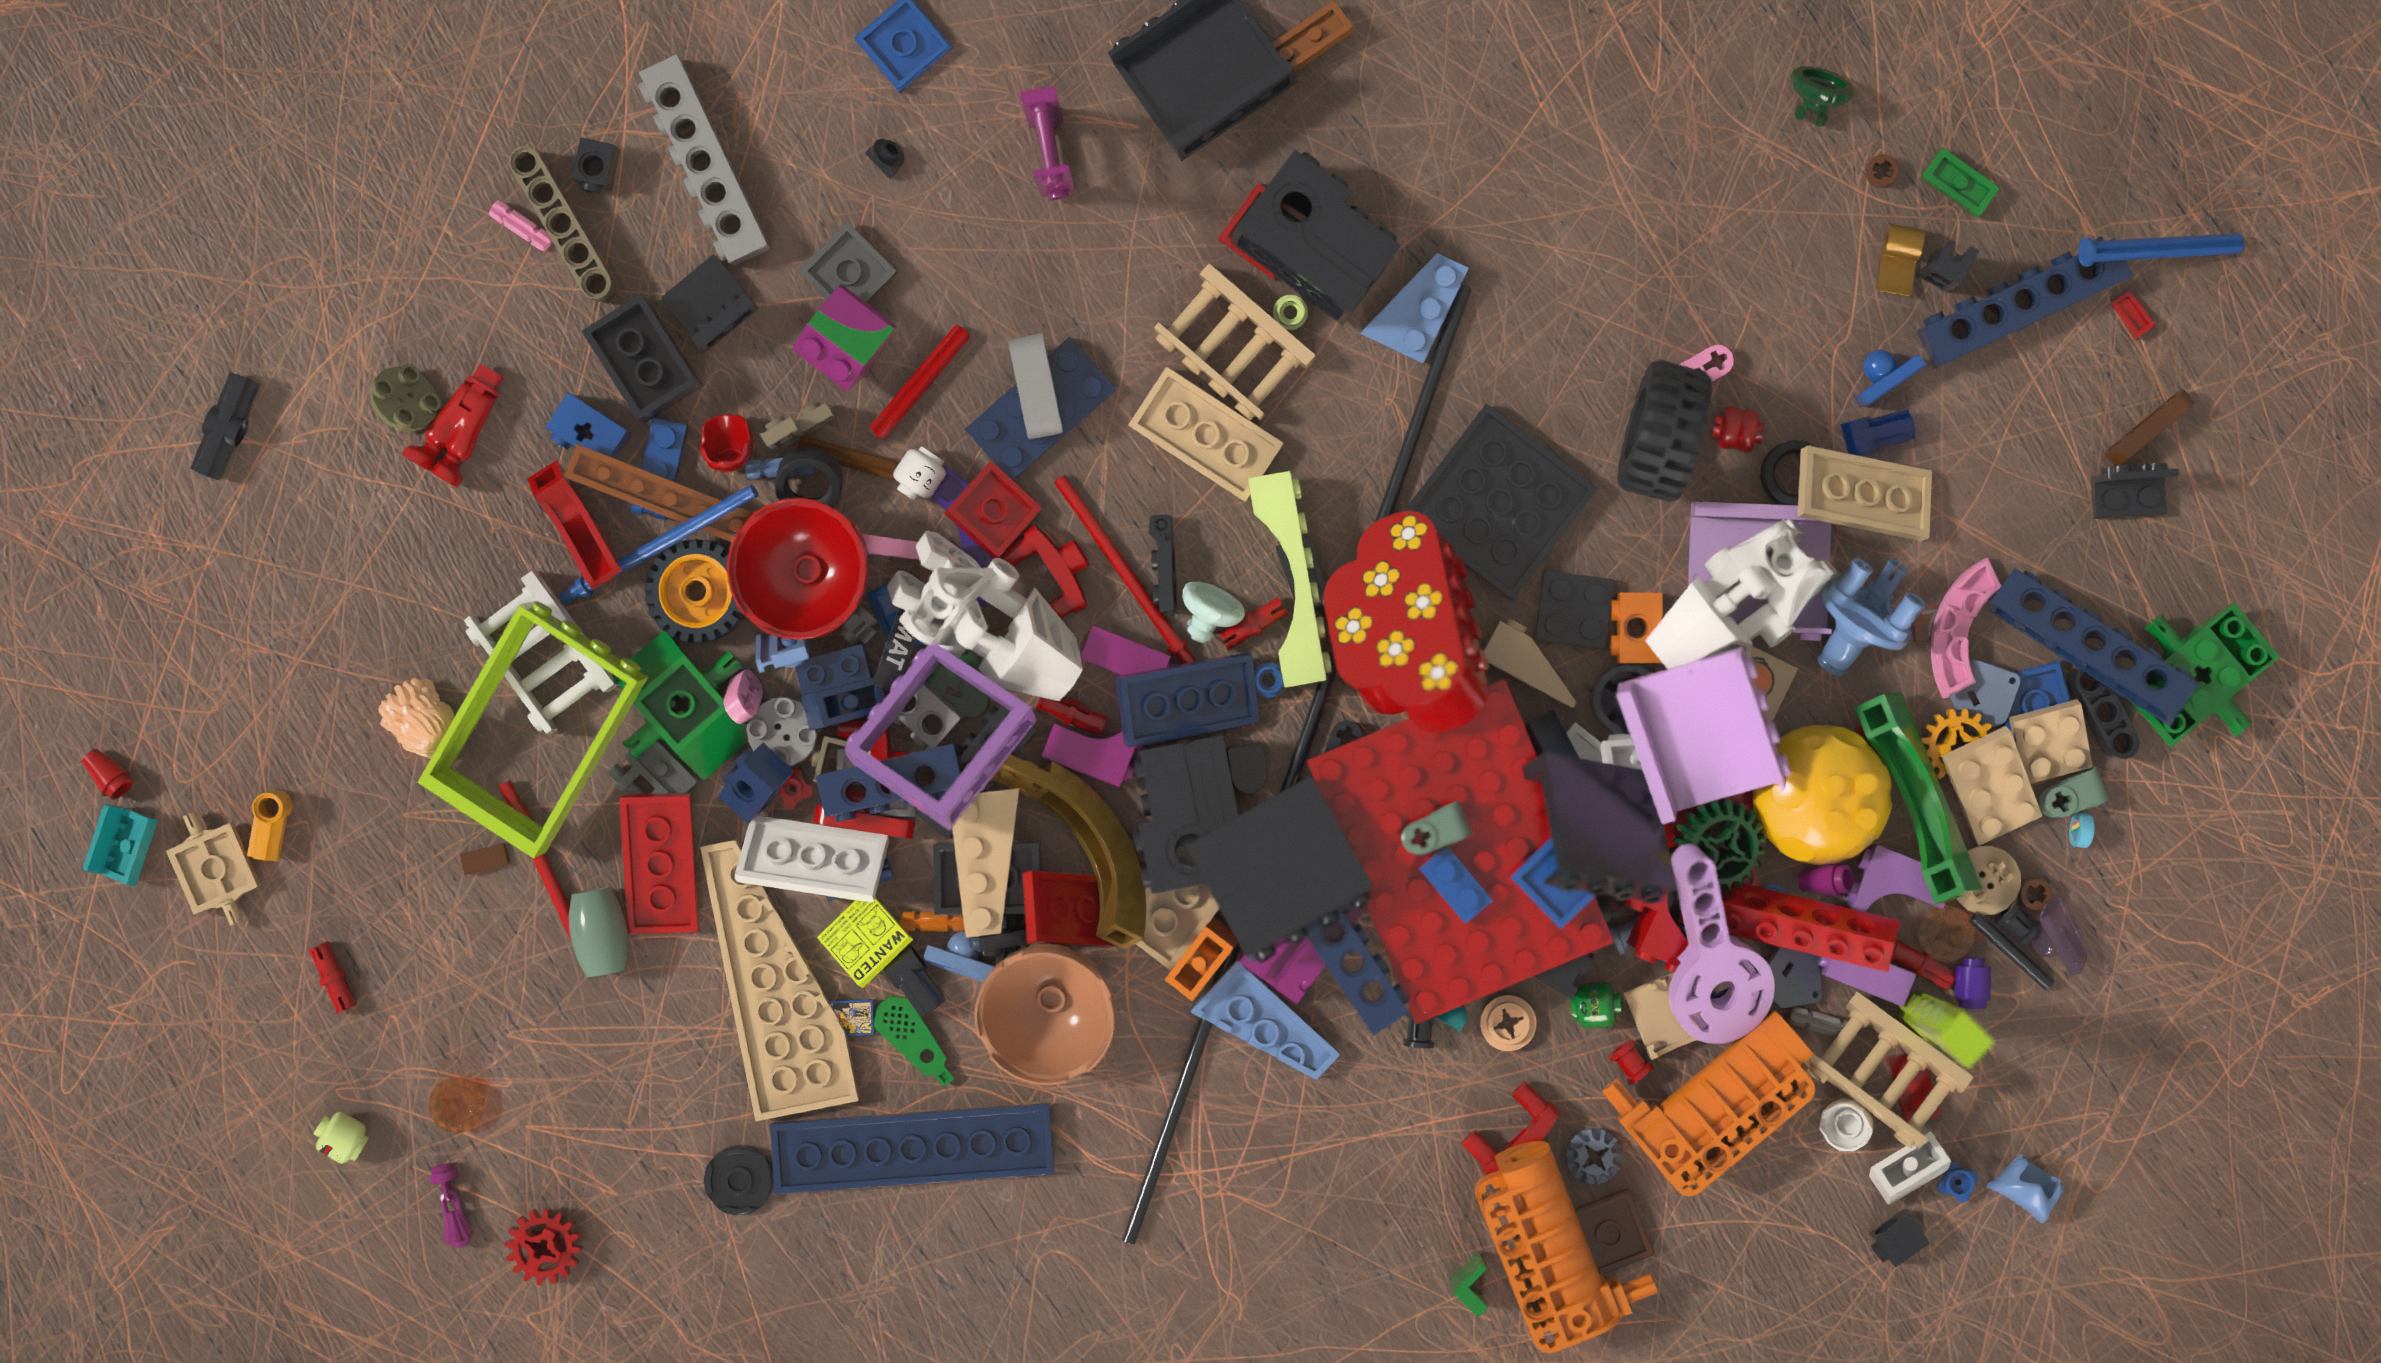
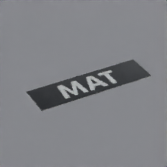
(896, 654)

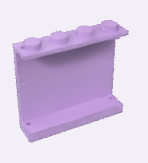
(1728, 524)
(1702, 732)

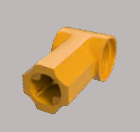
(268, 829)

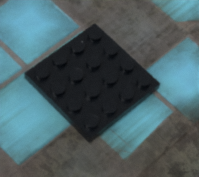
(1501, 500)

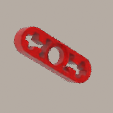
(870, 823)

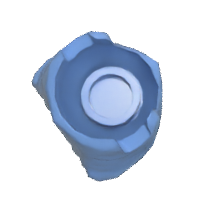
(2028, 1187)

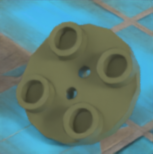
(395, 386)

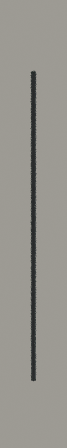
(1297, 761)

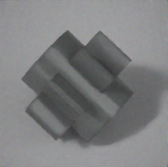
(859, 626)

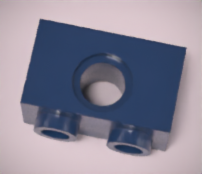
(834, 669)
(841, 703)
(754, 782)

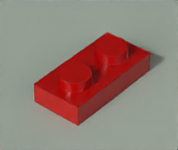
(1915, 1092)

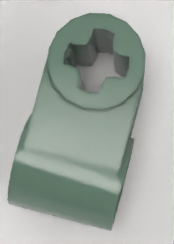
(2078, 793)
(1442, 827)

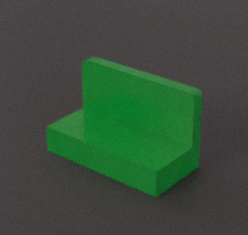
(1462, 1284)

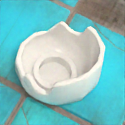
(1846, 1125)

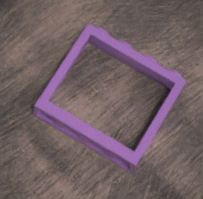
(982, 766)

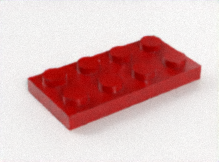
(659, 863)

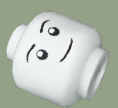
(919, 473)

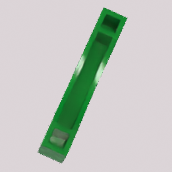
(1942, 850)

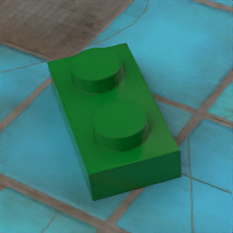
(1959, 182)

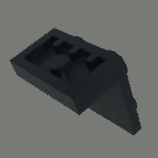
(709, 303)
(2129, 493)

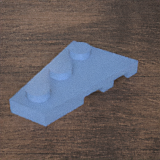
(1419, 309)

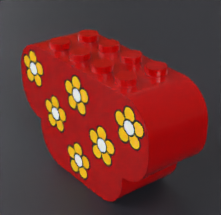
(1408, 625)

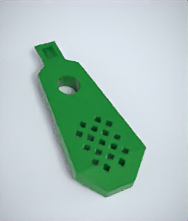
(916, 1041)

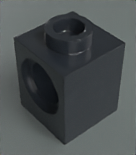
(588, 151)
(1898, 1239)

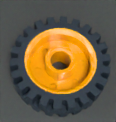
(669, 594)

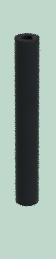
(2011, 950)

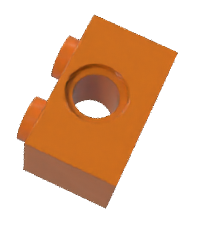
(1626, 607)
(1202, 959)

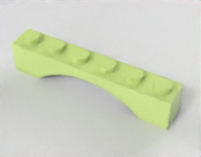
(1275, 506)

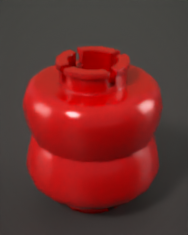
(1738, 429)

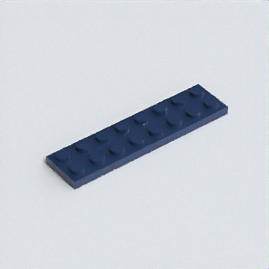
(912, 1148)

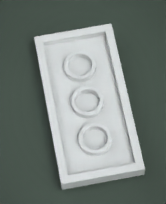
(812, 858)

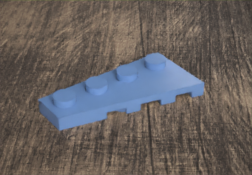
(1258, 1016)

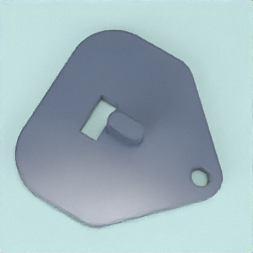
(1993, 692)
(1797, 983)

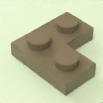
(785, 432)

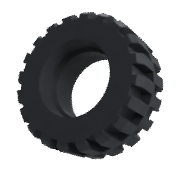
(1665, 430)

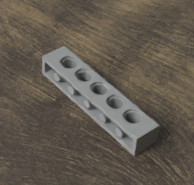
(672, 76)

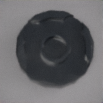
(739, 1180)

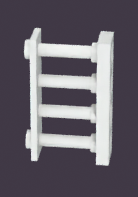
(596, 676)

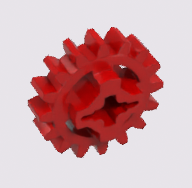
(530, 1240)

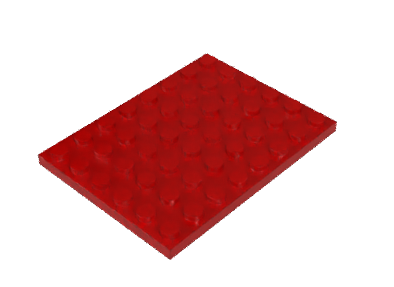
(1403, 776)

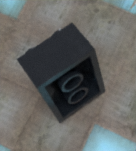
(642, 358)
(947, 897)

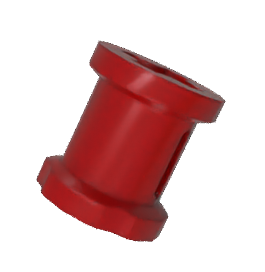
(1630, 1062)

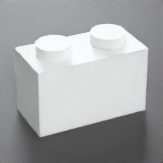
(1909, 1169)

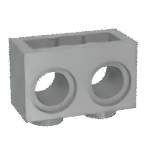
(930, 702)

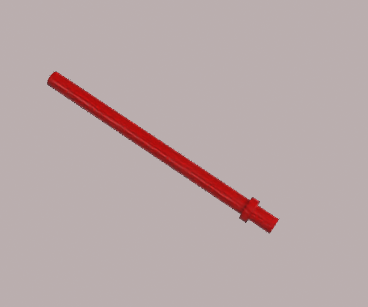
(1130, 579)

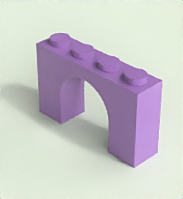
(1880, 874)

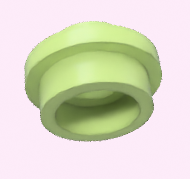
(1298, 304)

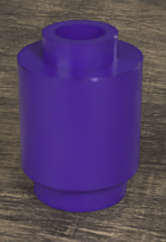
(1973, 983)

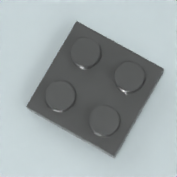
(849, 262)

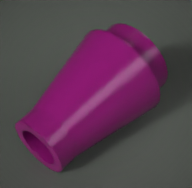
(1827, 880)

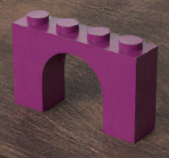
(1104, 757)

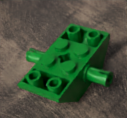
(2229, 657)
(704, 734)

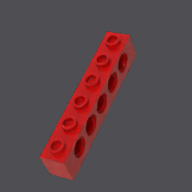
(1809, 926)

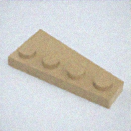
(983, 859)

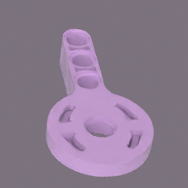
(1714, 959)

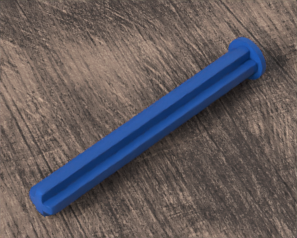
(2165, 247)

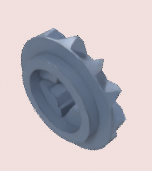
(1577, 1156)

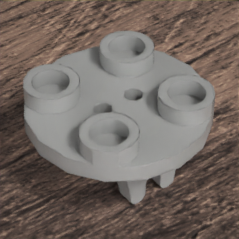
(793, 721)

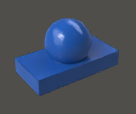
(1882, 370)

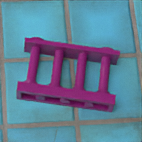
(1044, 112)

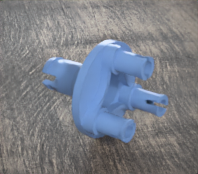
(1866, 615)

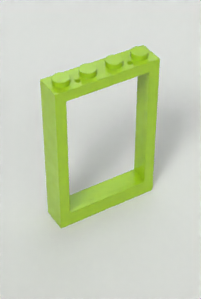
(479, 803)

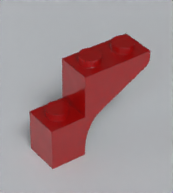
(575, 524)
(1656, 934)

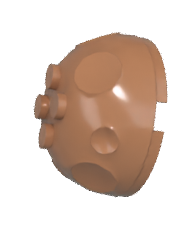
(1045, 1014)

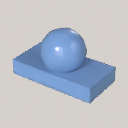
(958, 958)

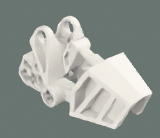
(1762, 566)
(1037, 652)

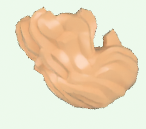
(416, 716)

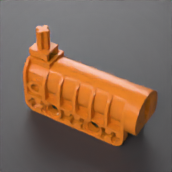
(1719, 1102)
(1552, 1250)

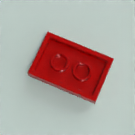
(1062, 909)

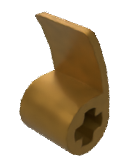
(1898, 259)

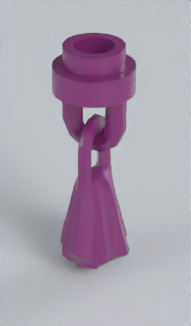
(456, 1227)

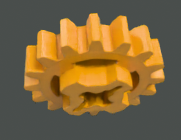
(1953, 730)

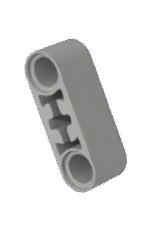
(1035, 386)

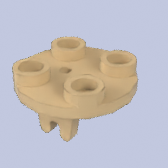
(1999, 870)

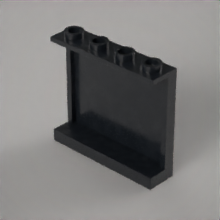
(1201, 70)
(1603, 829)
(1281, 870)

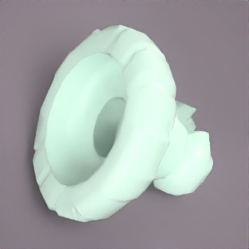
(1210, 609)

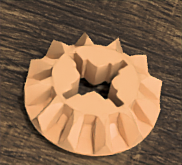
(1500, 1037)

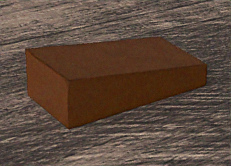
(484, 859)

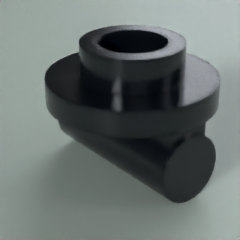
(886, 156)

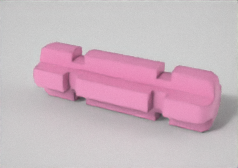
(520, 225)

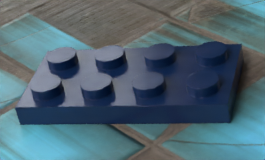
(1002, 426)
(1187, 699)

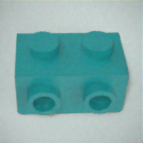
(120, 844)

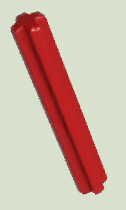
(919, 381)

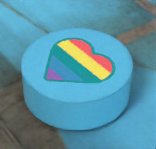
(2081, 830)

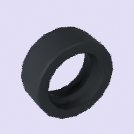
(804, 458)
(1768, 471)

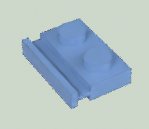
(780, 651)

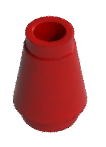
(107, 774)

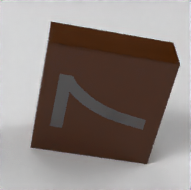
(1923, 624)

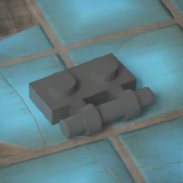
(658, 768)

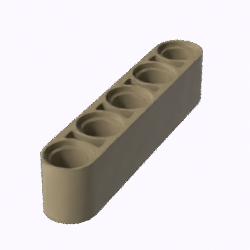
(549, 214)

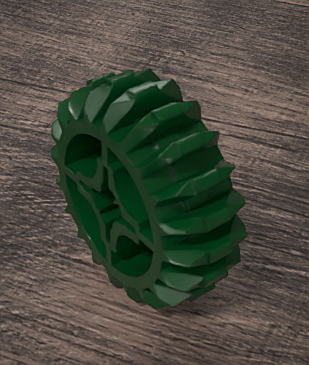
(1728, 819)

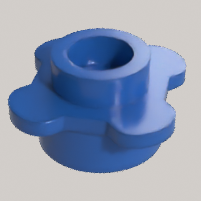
(1960, 1191)

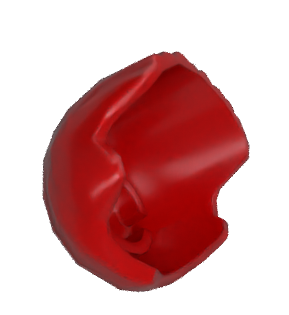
(726, 442)

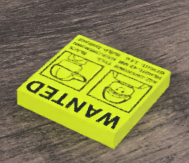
(865, 939)

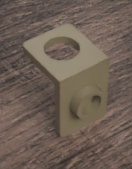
(821, 754)

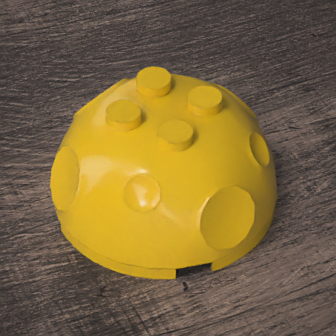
(1831, 800)

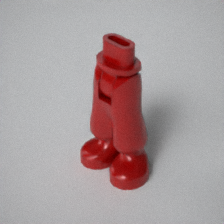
(457, 427)

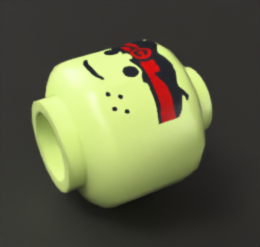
(341, 1137)

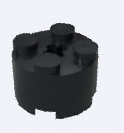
(1604, 699)

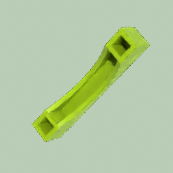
(1946, 1026)

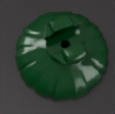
(1819, 91)

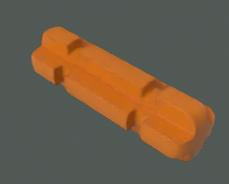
(929, 922)

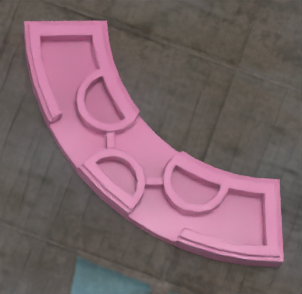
(1952, 625)

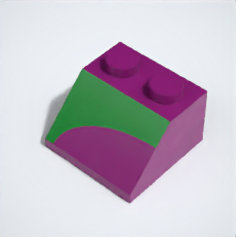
(844, 338)

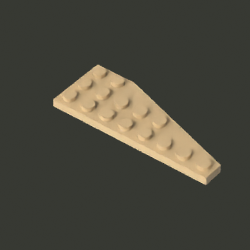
(784, 1022)

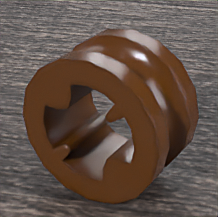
(1878, 161)
(2034, 904)

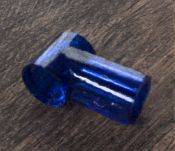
(1869, 434)

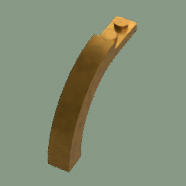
(1101, 836)

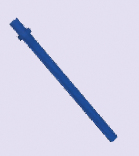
(581, 587)

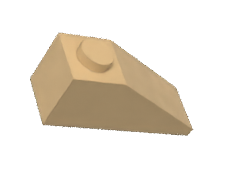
(1522, 659)

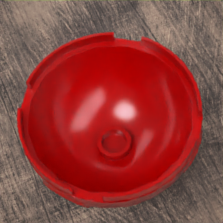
(798, 568)

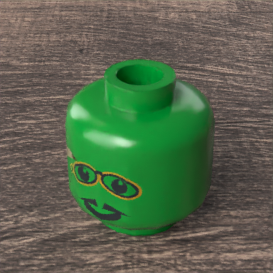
(1596, 1005)

